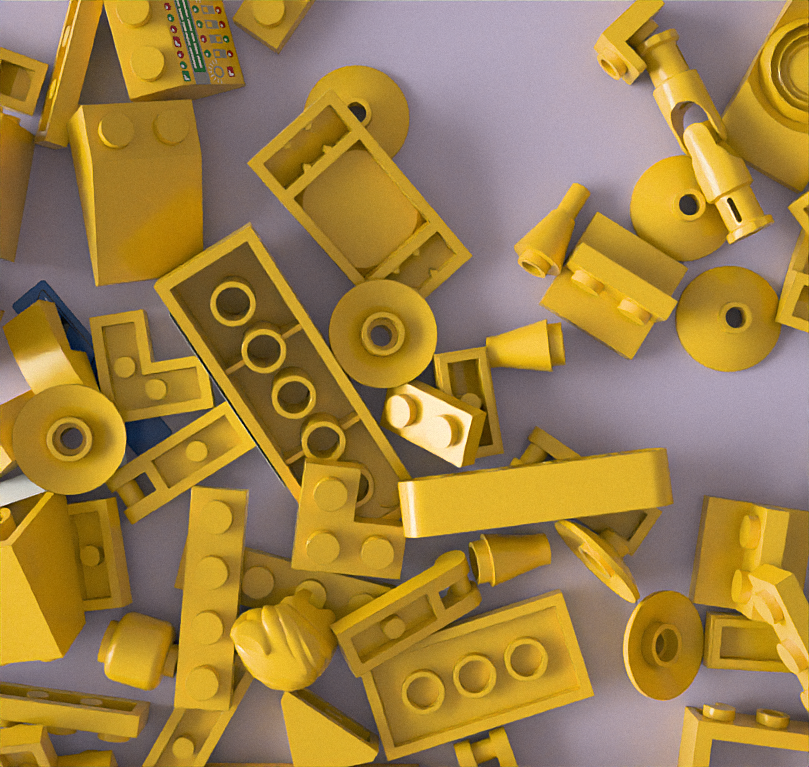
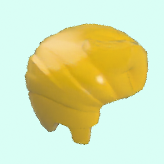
(286, 642)

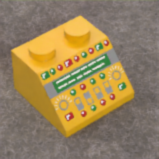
(174, 48)

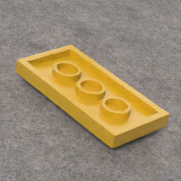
(478, 676)

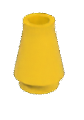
(528, 347)
(506, 556)

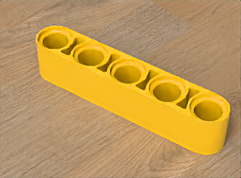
(535, 492)

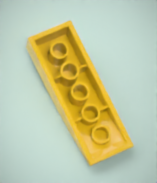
(279, 368)

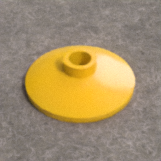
(378, 95)
(660, 221)
(403, 316)
(703, 324)
(40, 445)
(602, 556)
(663, 645)

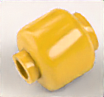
(139, 650)

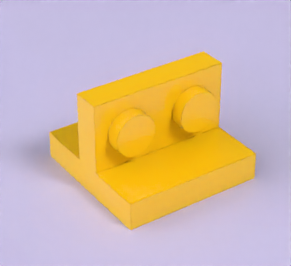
(614, 286)
(737, 540)

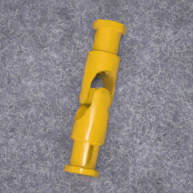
(715, 163)

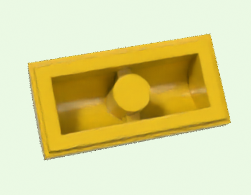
(469, 378)

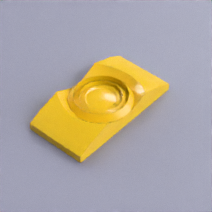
(771, 104)
(357, 200)

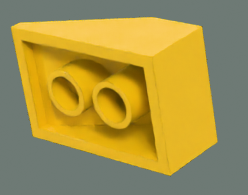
(138, 187)

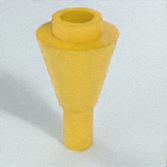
(546, 244)

